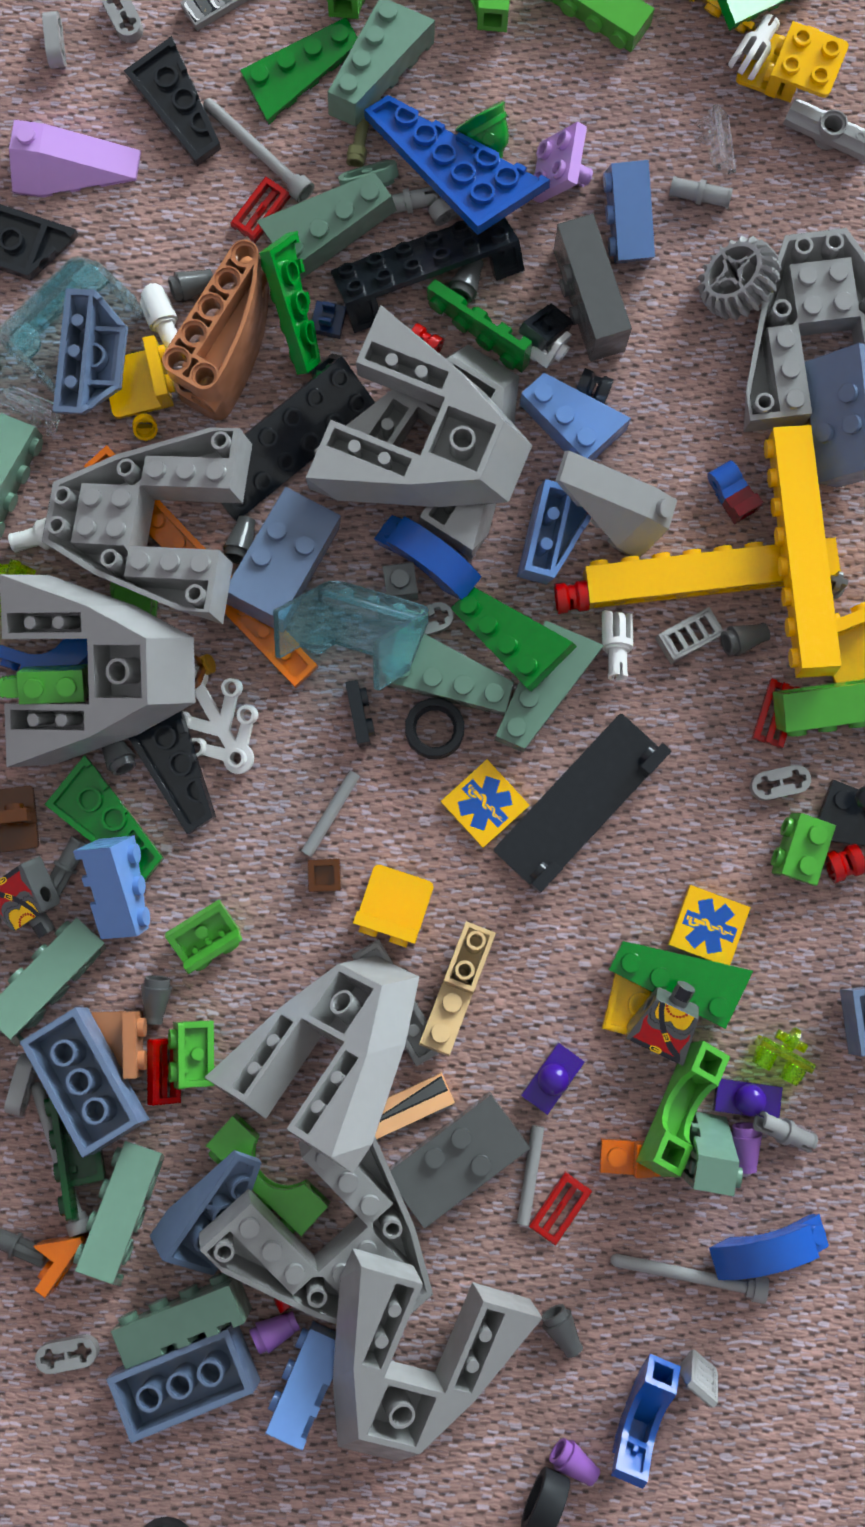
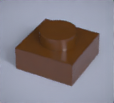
(324, 875)

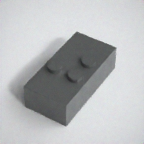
(591, 288)
(458, 1159)

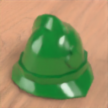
(488, 128)

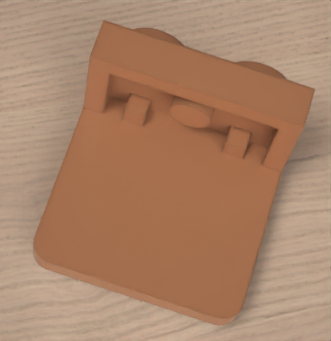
(125, 1036)

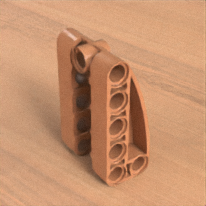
(229, 341)

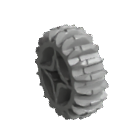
(739, 278)

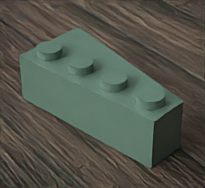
(379, 56)
(331, 219)
(17, 448)
(455, 678)
(531, 710)
(47, 978)
(119, 1213)
(181, 1319)

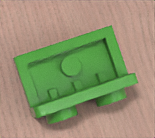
(802, 848)
(204, 937)
(192, 1053)

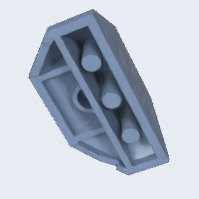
(89, 353)

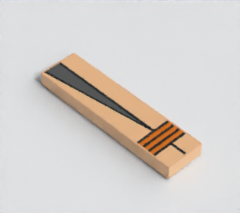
(414, 1104)

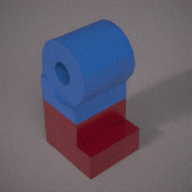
(734, 492)

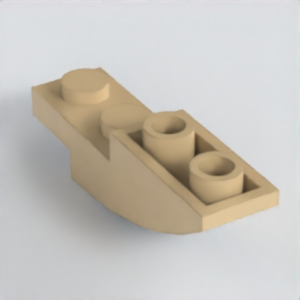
(457, 989)

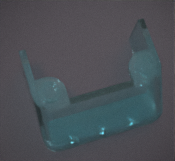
(23, 328)
(357, 620)

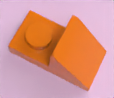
(620, 1158)
(61, 1253)

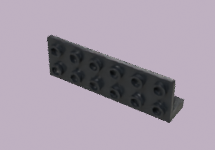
(420, 260)
(293, 430)
(580, 802)

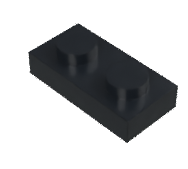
(545, 326)
(358, 699)

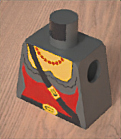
(27, 897)
(666, 1022)

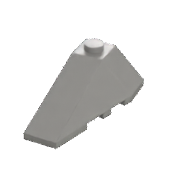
(622, 506)

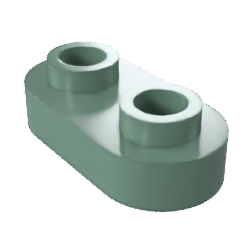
(385, 170)

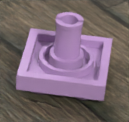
(560, 161)

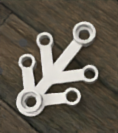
(220, 725)

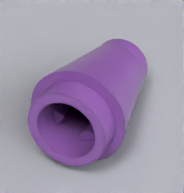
(747, 1146)
(273, 1331)
(573, 1462)

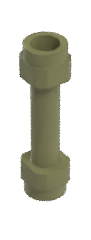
(357, 152)

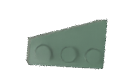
(714, 1159)

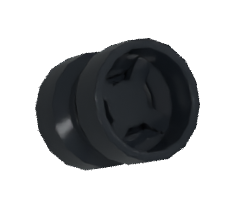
(588, 382)

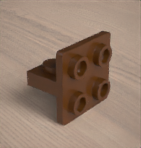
(18, 819)

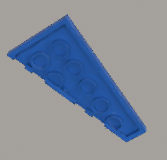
(457, 167)

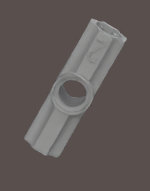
(814, 121)

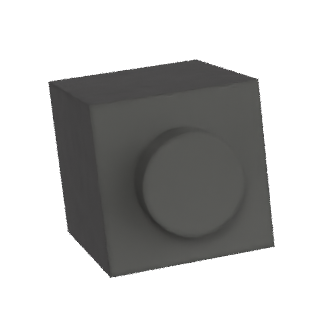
(401, 581)

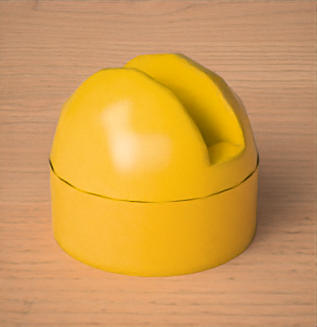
(142, 430)

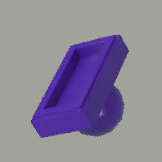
(552, 1078)
(747, 1098)

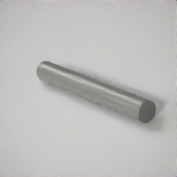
(330, 813)
(530, 1175)

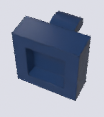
(329, 319)

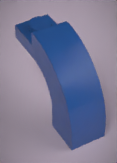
(429, 554)
(66, 653)
(770, 1252)
(639, 1423)

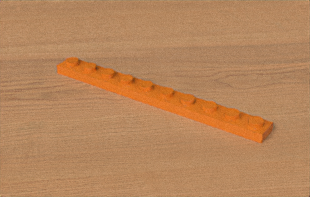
(171, 533)

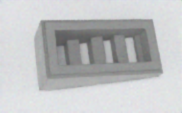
(668, 647)
(700, 1377)

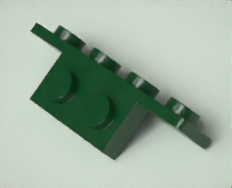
(71, 1168)

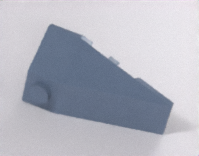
(179, 1228)

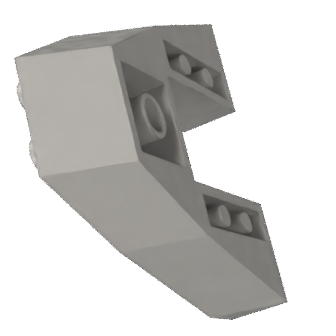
(816, 295)
(397, 413)
(470, 451)
(106, 513)
(135, 669)
(365, 1011)
(266, 1255)
(401, 1408)

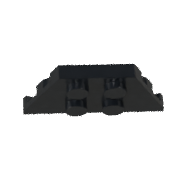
(30, 242)

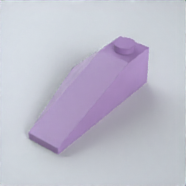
(61, 160)

